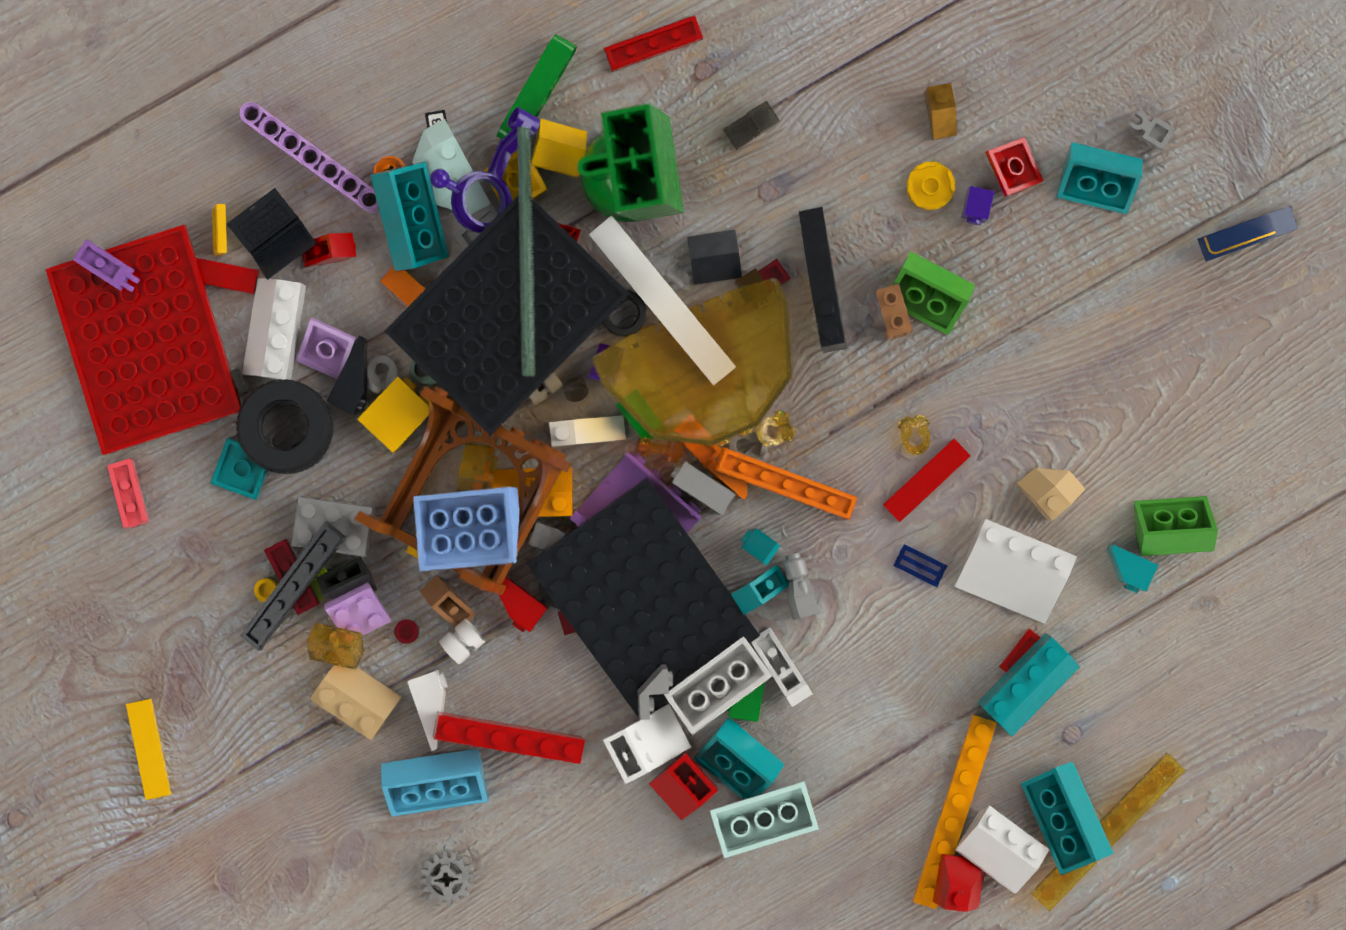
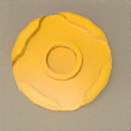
(930, 185)

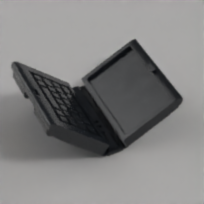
(271, 233)

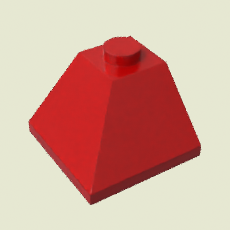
(958, 884)

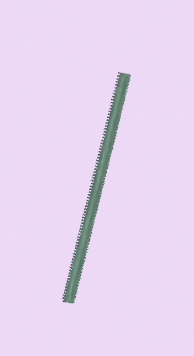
(525, 251)

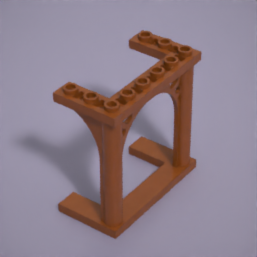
(443, 419)

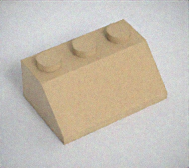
(356, 699)

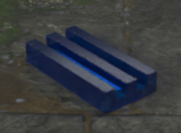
(901, 556)

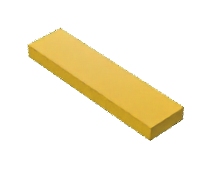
(148, 749)

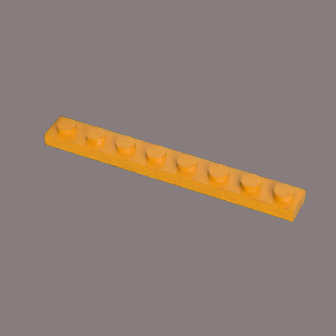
(955, 805)

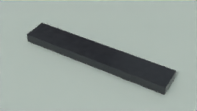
(293, 586)

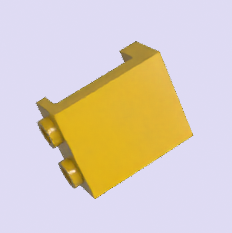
(396, 414)

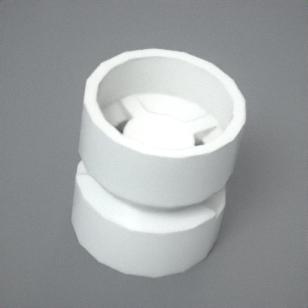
(462, 641)

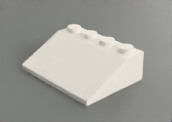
(1014, 570)

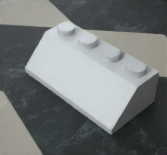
(274, 329)
(718, 685)

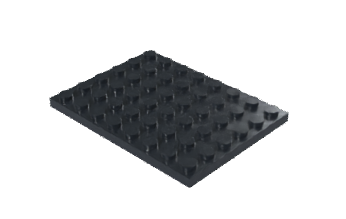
(469, 317)
(640, 593)

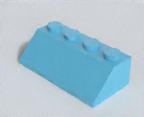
(434, 782)

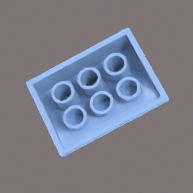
(467, 528)

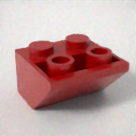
(683, 786)

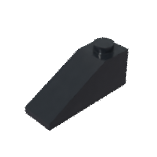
(351, 384)

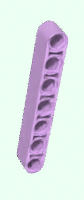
(301, 151)

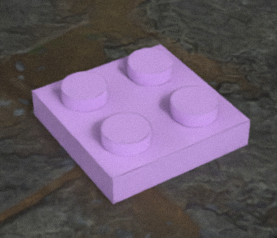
(358, 610)

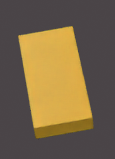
(219, 230)

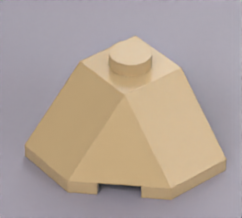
(1050, 490)

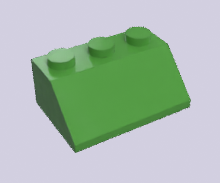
(932, 292)
(1174, 526)

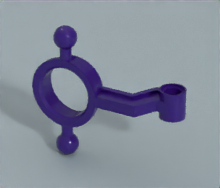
(507, 146)

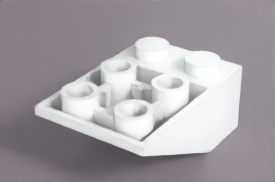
(646, 743)

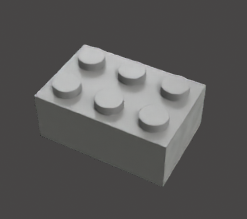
(314, 512)

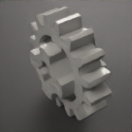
(446, 867)

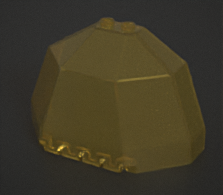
(672, 394)

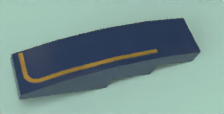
(1247, 233)

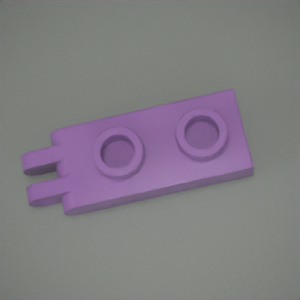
(105, 266)

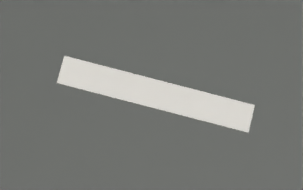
(662, 300)

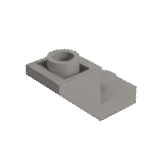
(656, 684)

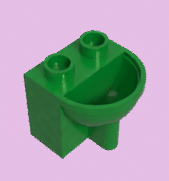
(632, 166)

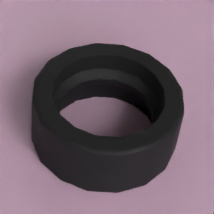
(637, 325)

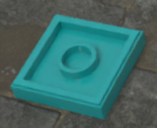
(238, 472)

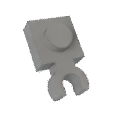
(1154, 132)

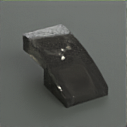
(751, 125)

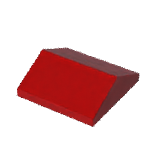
(1014, 167)

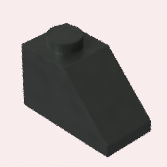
(345, 579)

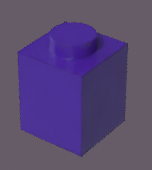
(977, 205)

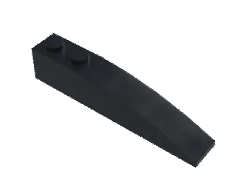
(822, 280)

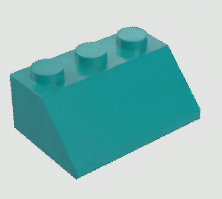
(1100, 178)
(739, 760)

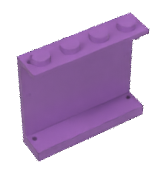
(625, 476)

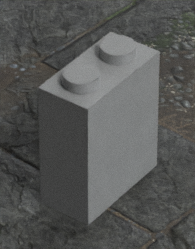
(702, 487)

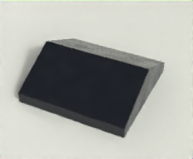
(714, 257)

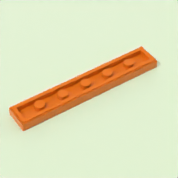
(785, 483)

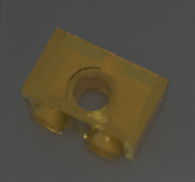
(335, 646)

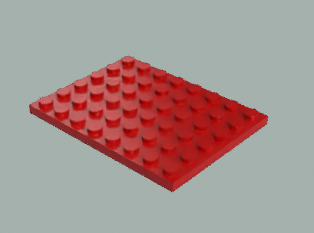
(147, 354)

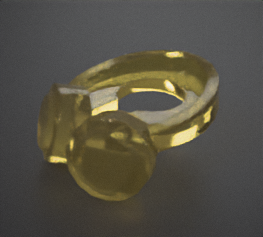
(906, 425)
(786, 433)

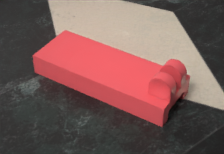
(128, 493)

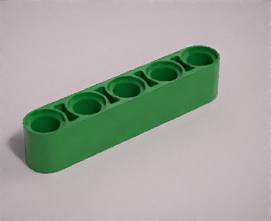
(542, 79)

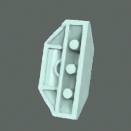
(442, 151)

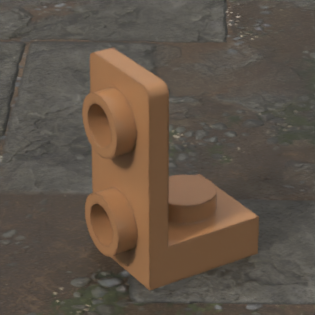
(893, 312)

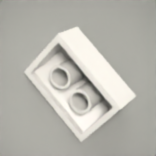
(1001, 849)

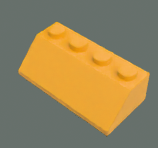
(560, 498)

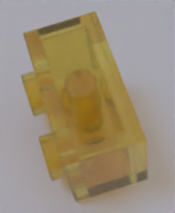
(477, 468)

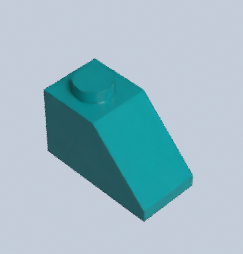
(759, 545)
(1132, 569)
(760, 589)

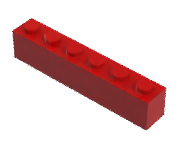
(508, 737)

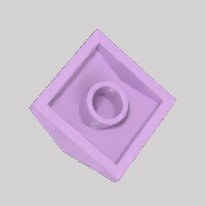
(325, 348)

